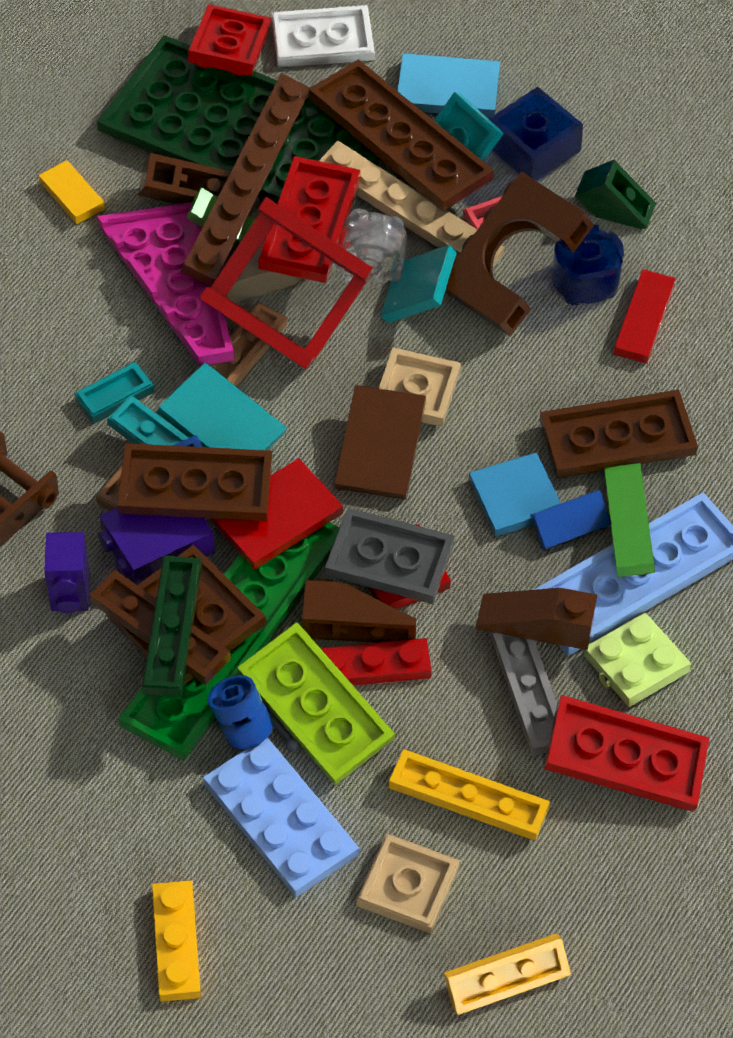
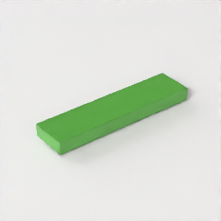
(629, 520)

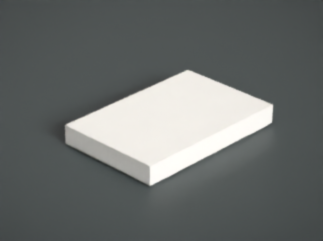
(322, 36)

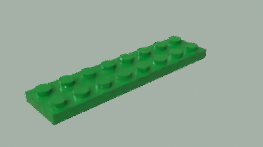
(274, 589)

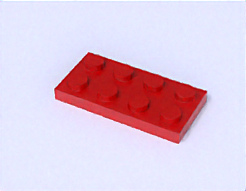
(321, 198)
(627, 753)

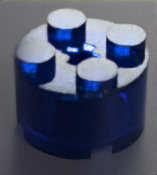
(591, 271)

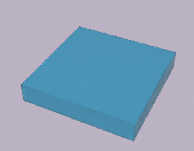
(513, 492)

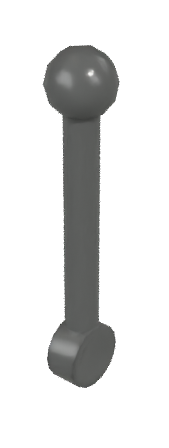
(291, 744)

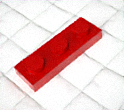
(382, 661)

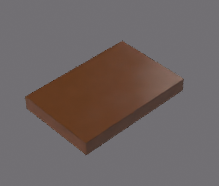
(380, 442)

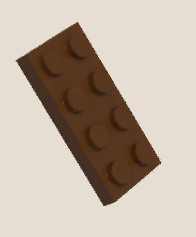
(618, 433)
(195, 482)

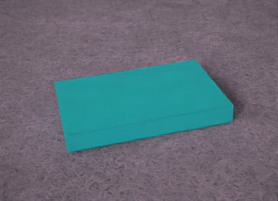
(220, 413)

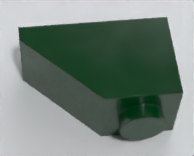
(615, 196)

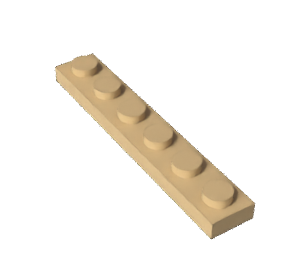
(401, 200)

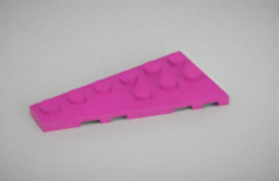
(155, 249)

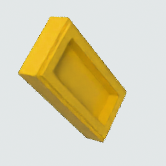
(71, 192)

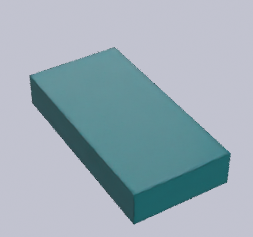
(107, 394)

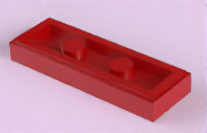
(644, 316)

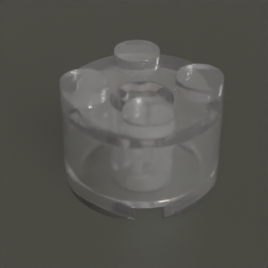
(376, 241)

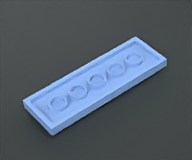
(684, 547)

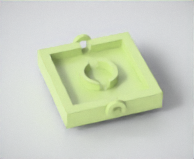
(637, 659)

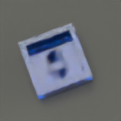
(537, 134)

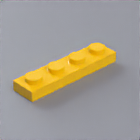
(469, 794)

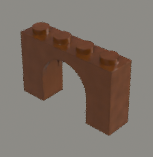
(522, 208)

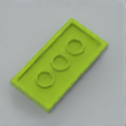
(317, 703)

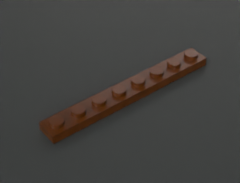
(245, 180)

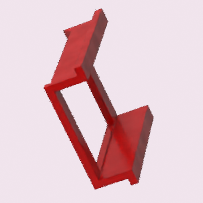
(272, 214)

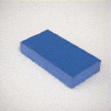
(570, 519)

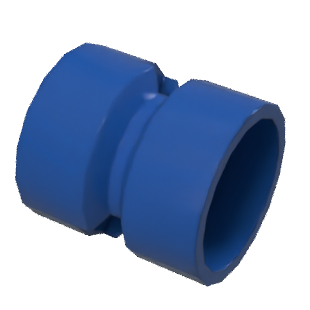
(240, 712)

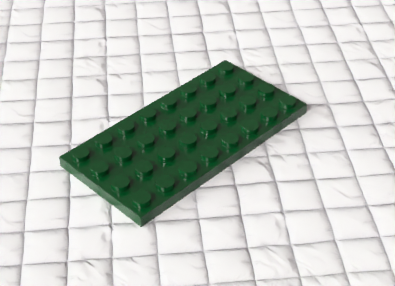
(209, 115)

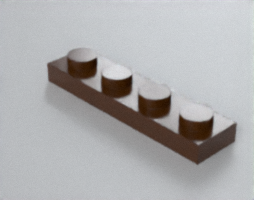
(135, 611)

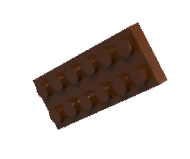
(401, 135)

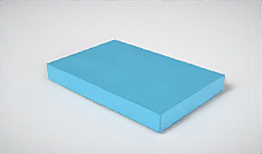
(433, 79)

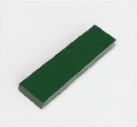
(172, 626)

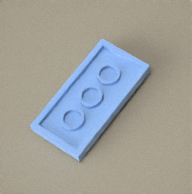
(281, 817)

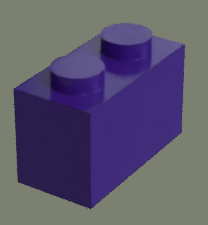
(67, 571)

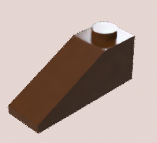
(178, 180)
(347, 614)
(540, 615)

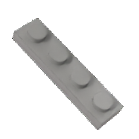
(528, 688)

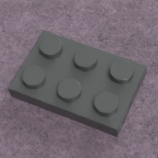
(390, 555)

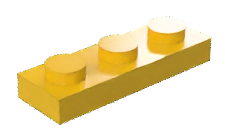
(176, 941)
(507, 974)

